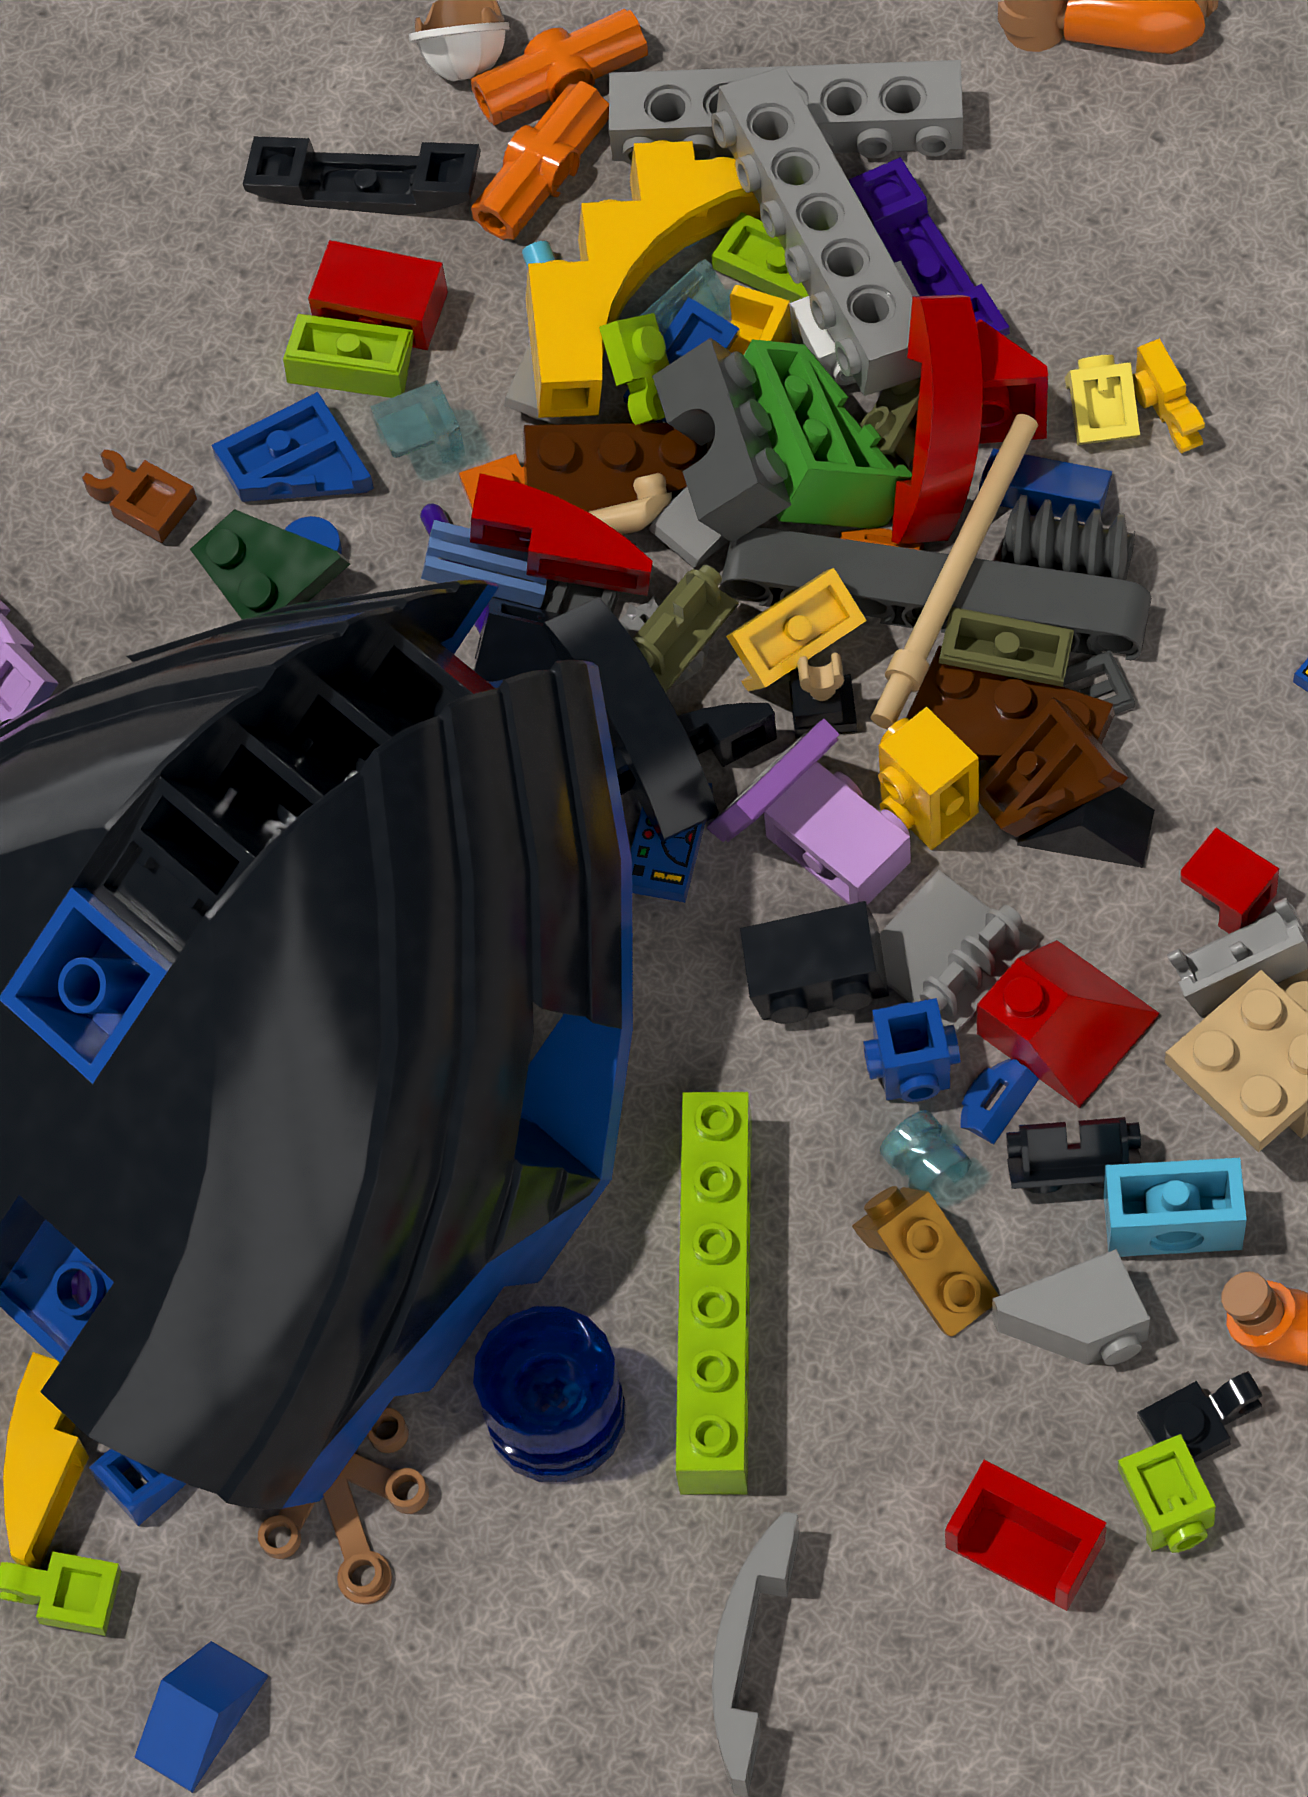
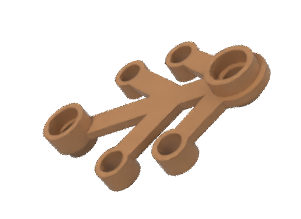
(346, 1517)

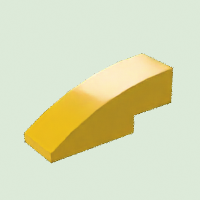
(39, 1466)

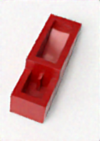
(559, 537)

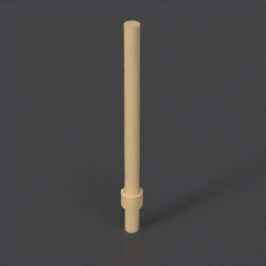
(909, 664)

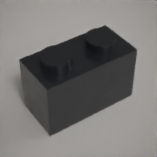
(814, 963)

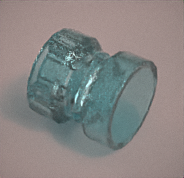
(923, 1152)

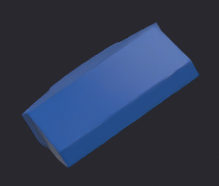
(990, 1124)

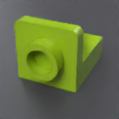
(1169, 1495)

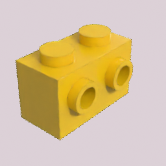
(928, 777)

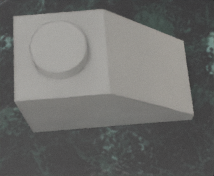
(1078, 1312)

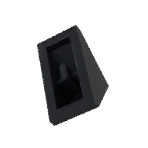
(1104, 829)

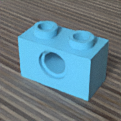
(1175, 1207)

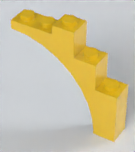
(619, 248)

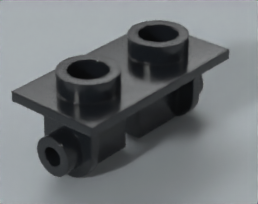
(1044, 1162)

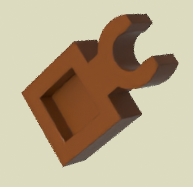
(144, 499)

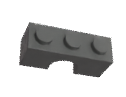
(741, 476)

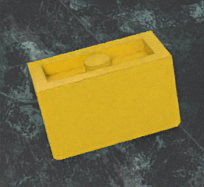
(795, 628)

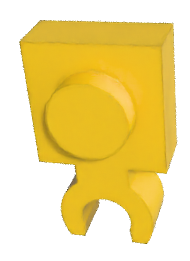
(1161, 386)

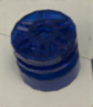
(547, 1359)

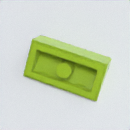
(348, 356)

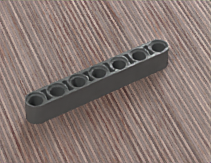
(898, 581)

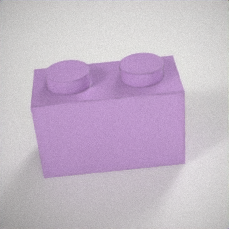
(838, 835)

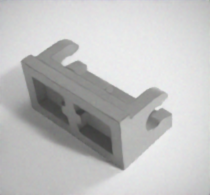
(1221, 967)

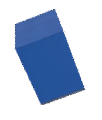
(197, 1713)

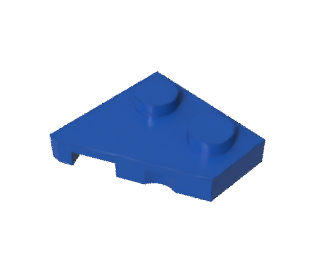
(292, 456)

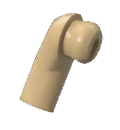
(638, 514)

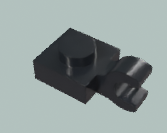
(1201, 1417)

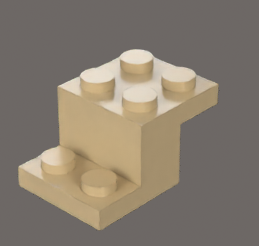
(1252, 1058)

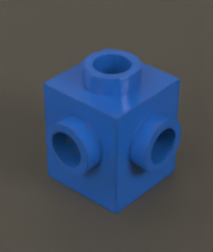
(911, 1050)

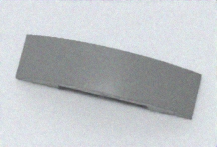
(766, 1572)

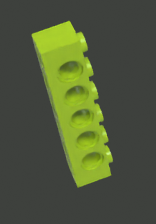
(714, 1294)

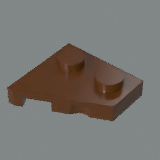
(1047, 772)

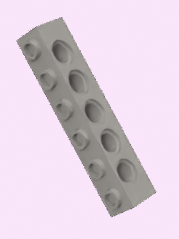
(865, 92)
(820, 227)

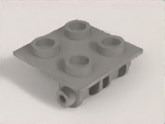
(950, 948)

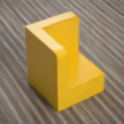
(759, 317)

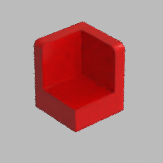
(1232, 879)

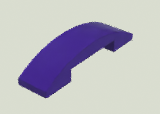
(910, 236)

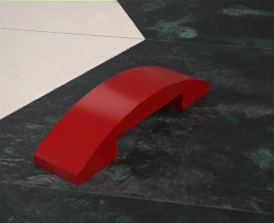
(948, 419)

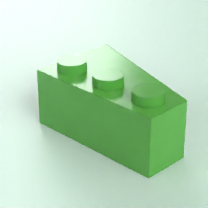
(830, 460)

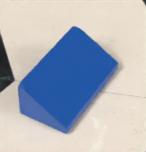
(1056, 481)

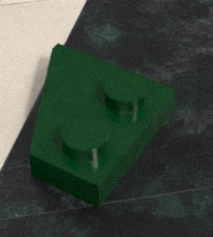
(265, 565)

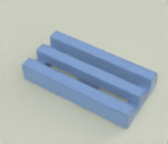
(454, 544)

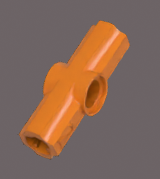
(556, 60)
(541, 160)

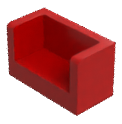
(380, 289)
(1025, 1535)

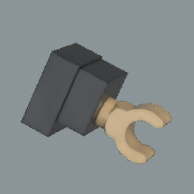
(821, 695)

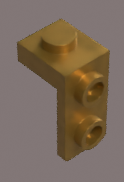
(928, 1255)

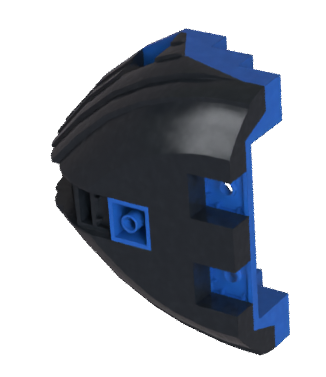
(284, 1025)

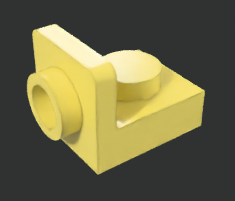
(1103, 400)

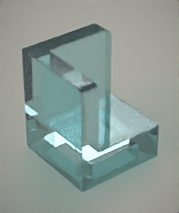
(418, 421)

